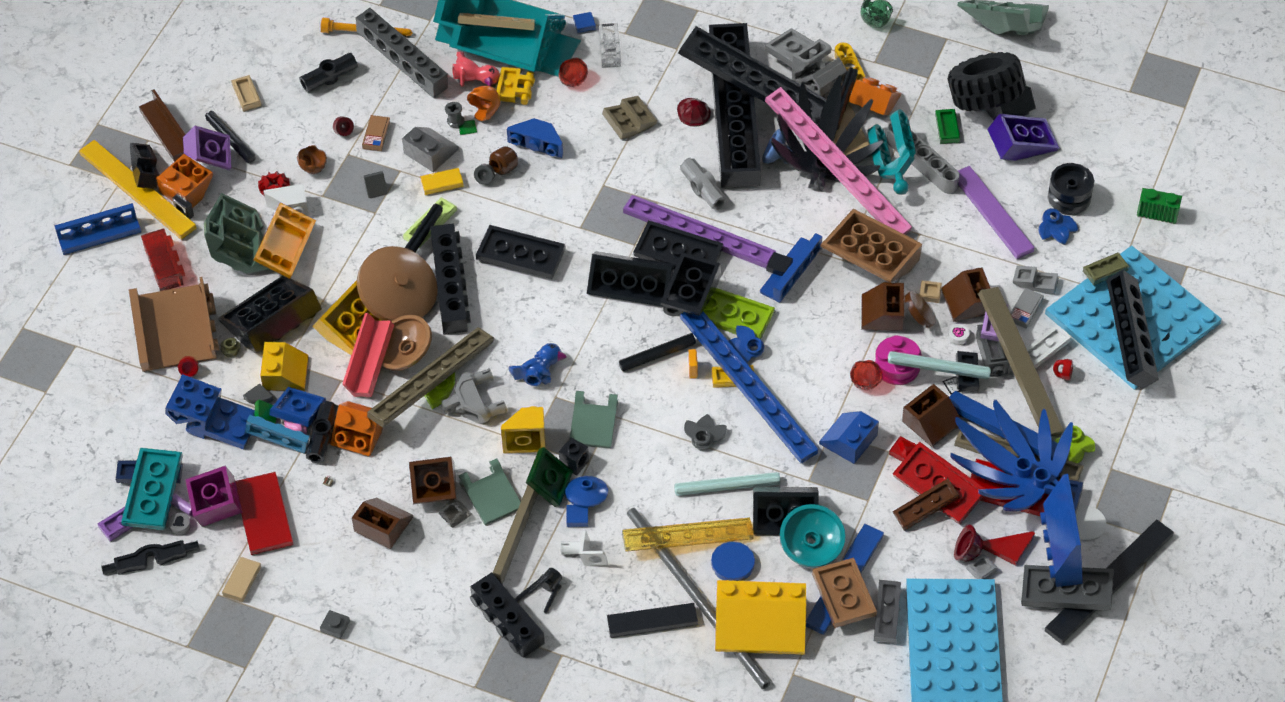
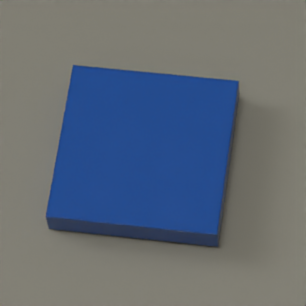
(297, 406)

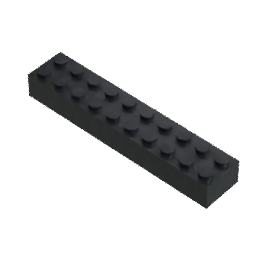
(735, 119)

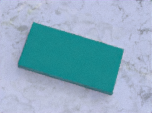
(152, 489)

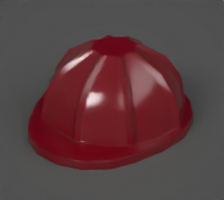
(693, 112)
(968, 544)

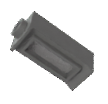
(992, 354)

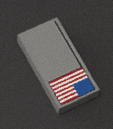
(1026, 307)

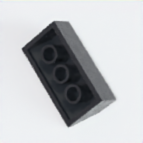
(628, 278)

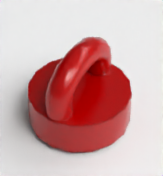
(188, 366)
(1066, 371)

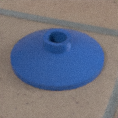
(586, 491)

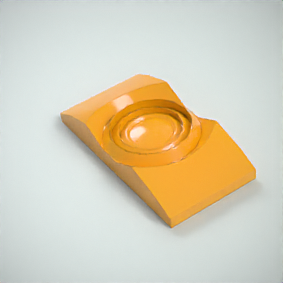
(284, 240)

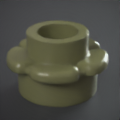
(228, 350)

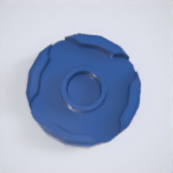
(732, 561)

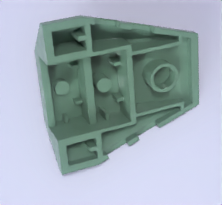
(1006, 16)
(234, 234)

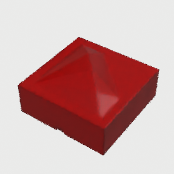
(901, 448)

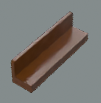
(164, 126)

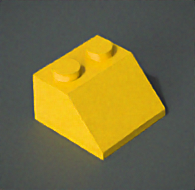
(283, 367)
(524, 431)

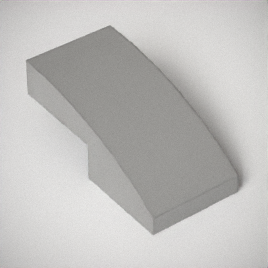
(1030, 278)

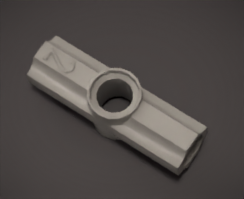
(703, 183)

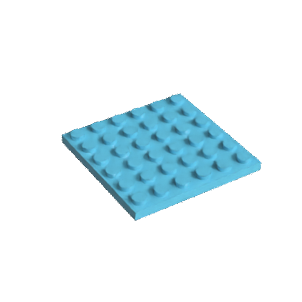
(1168, 307)

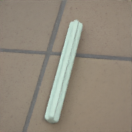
(939, 365)
(729, 483)

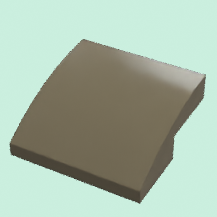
(629, 117)

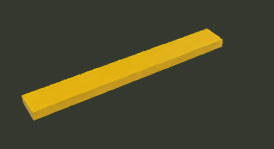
(145, 197)

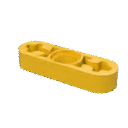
(850, 58)

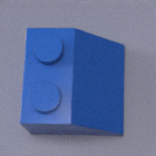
(851, 435)

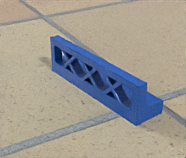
(98, 232)

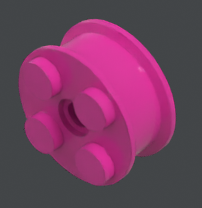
(894, 373)

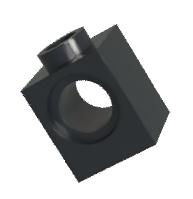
(574, 455)

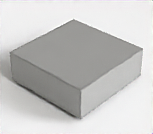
(981, 567)

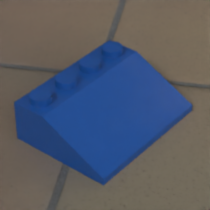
(1062, 535)

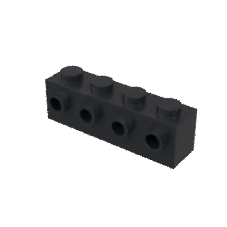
(507, 615)

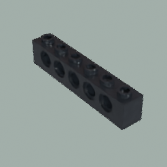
(449, 280)
(1132, 329)

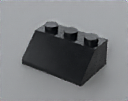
(775, 503)

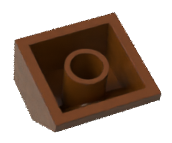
(433, 480)

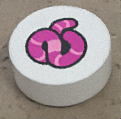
(958, 334)

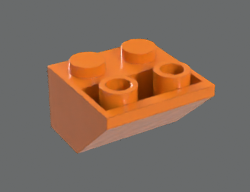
(883, 95)
(186, 179)
(354, 429)

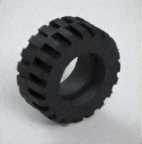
(986, 81)

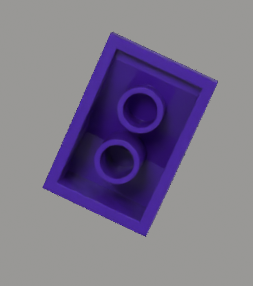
(1021, 137)

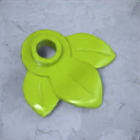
(1079, 445)

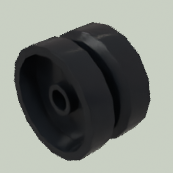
(1070, 188)

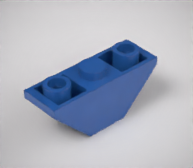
(536, 136)

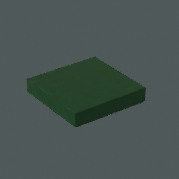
(549, 477)

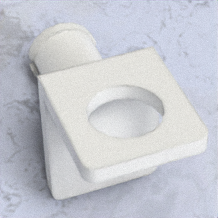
(582, 548)

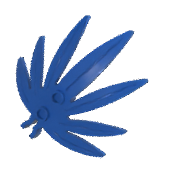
(1027, 474)

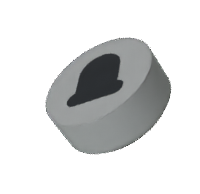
(179, 523)

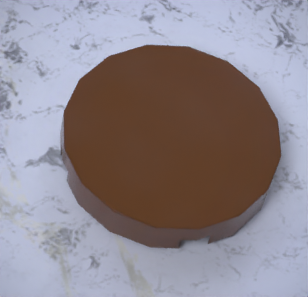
(920, 309)

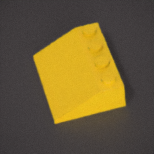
(343, 320)
(760, 617)

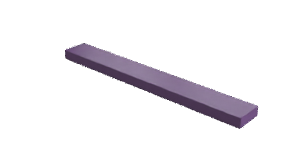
(733, 244)

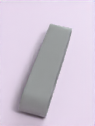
(930, 163)

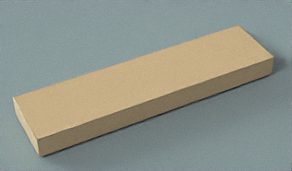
(496, 21)

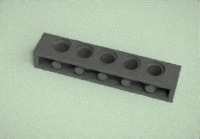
(402, 52)

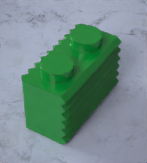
(1159, 205)

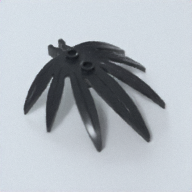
(806, 160)

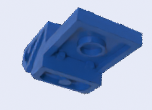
(208, 412)

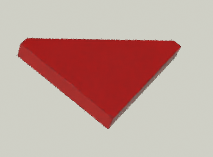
(1009, 547)

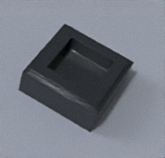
(183, 206)
(779, 264)

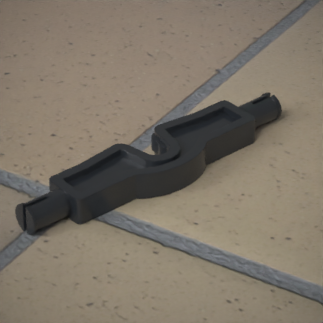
(138, 559)

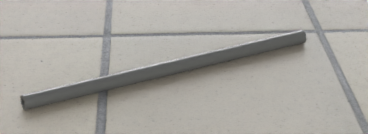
(699, 599)

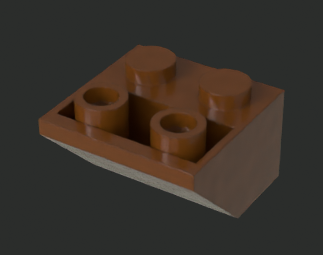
(962, 294)
(883, 307)
(930, 415)
(380, 521)

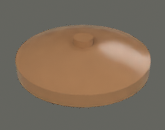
(396, 283)

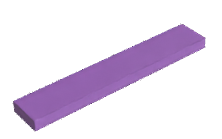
(994, 213)

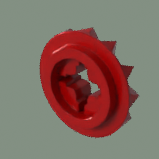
(264, 183)

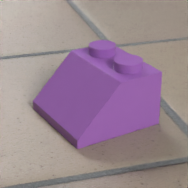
(208, 147)

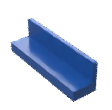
(802, 254)

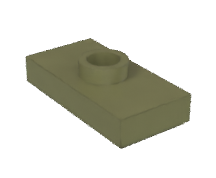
(1105, 268)

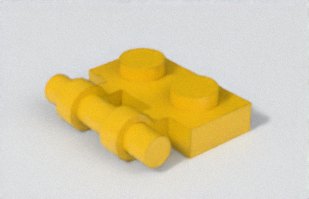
(509, 82)

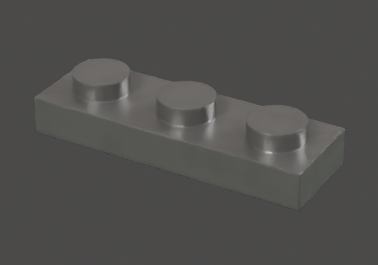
(887, 611)

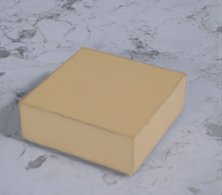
(930, 291)

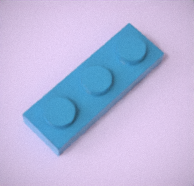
(277, 433)

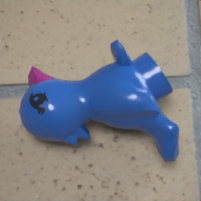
(537, 369)

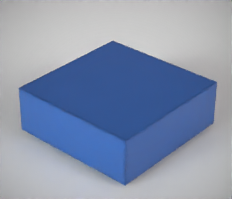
(584, 22)
(576, 516)

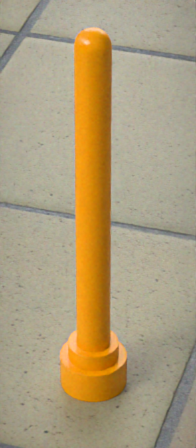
(329, 25)

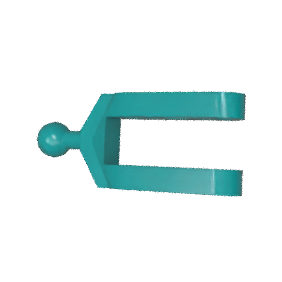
(905, 147)

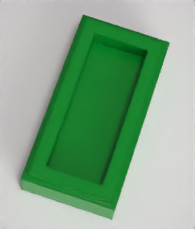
(947, 126)

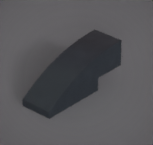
(144, 165)

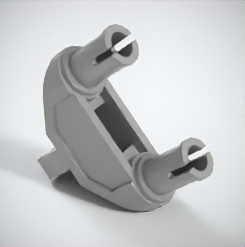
(467, 399)

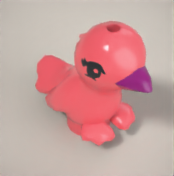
(467, 70)

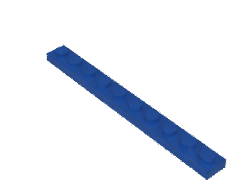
(750, 386)

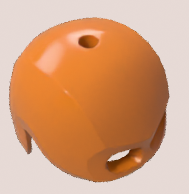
(486, 100)

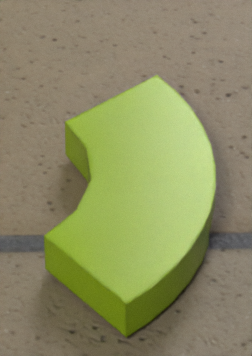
(441, 391)

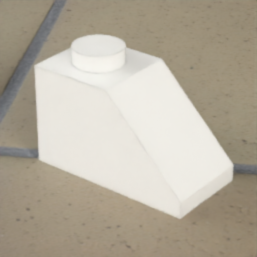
(291, 196)

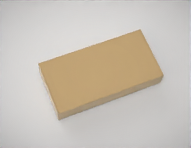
(246, 93)
(241, 579)

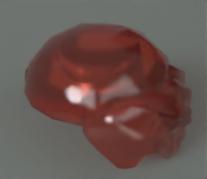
(573, 72)
(866, 374)

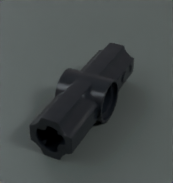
(328, 72)
(322, 432)

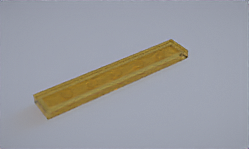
(687, 534)

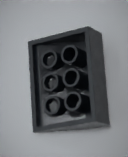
(271, 313)

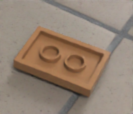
(844, 592)

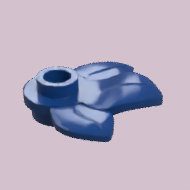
(1057, 228)
(744, 341)

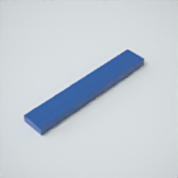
(986, 418)
(861, 551)

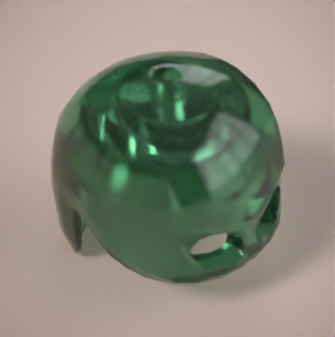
(876, 13)

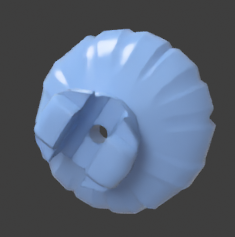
(770, 154)

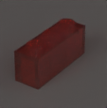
(163, 259)

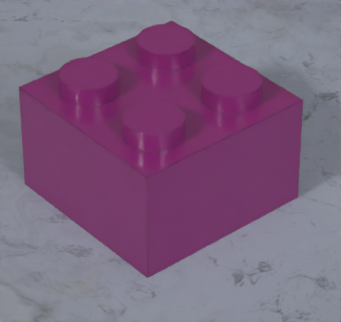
(213, 496)

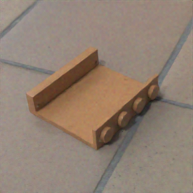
(173, 326)

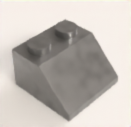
(428, 147)

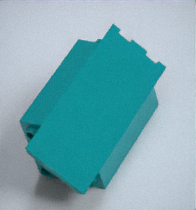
(528, 49)

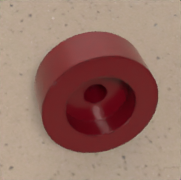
(343, 126)

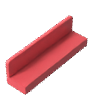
(367, 356)

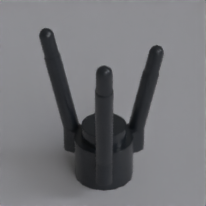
(547, 581)

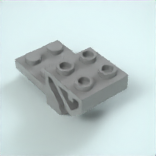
(806, 60)

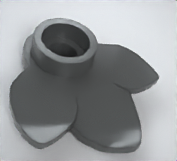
(704, 430)

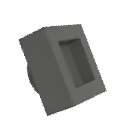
(334, 624)

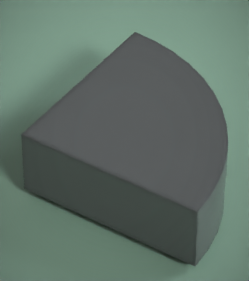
(257, 393)

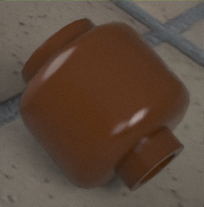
(503, 160)

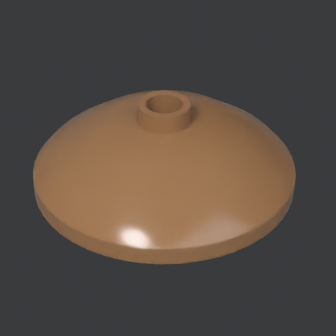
(408, 342)

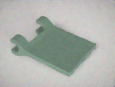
(593, 423)
(491, 495)

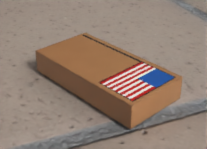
(376, 133)

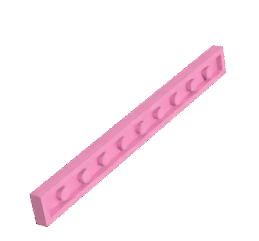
(836, 161)

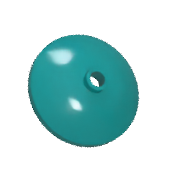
(815, 523)

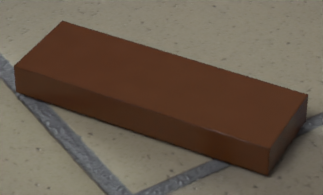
(926, 504)

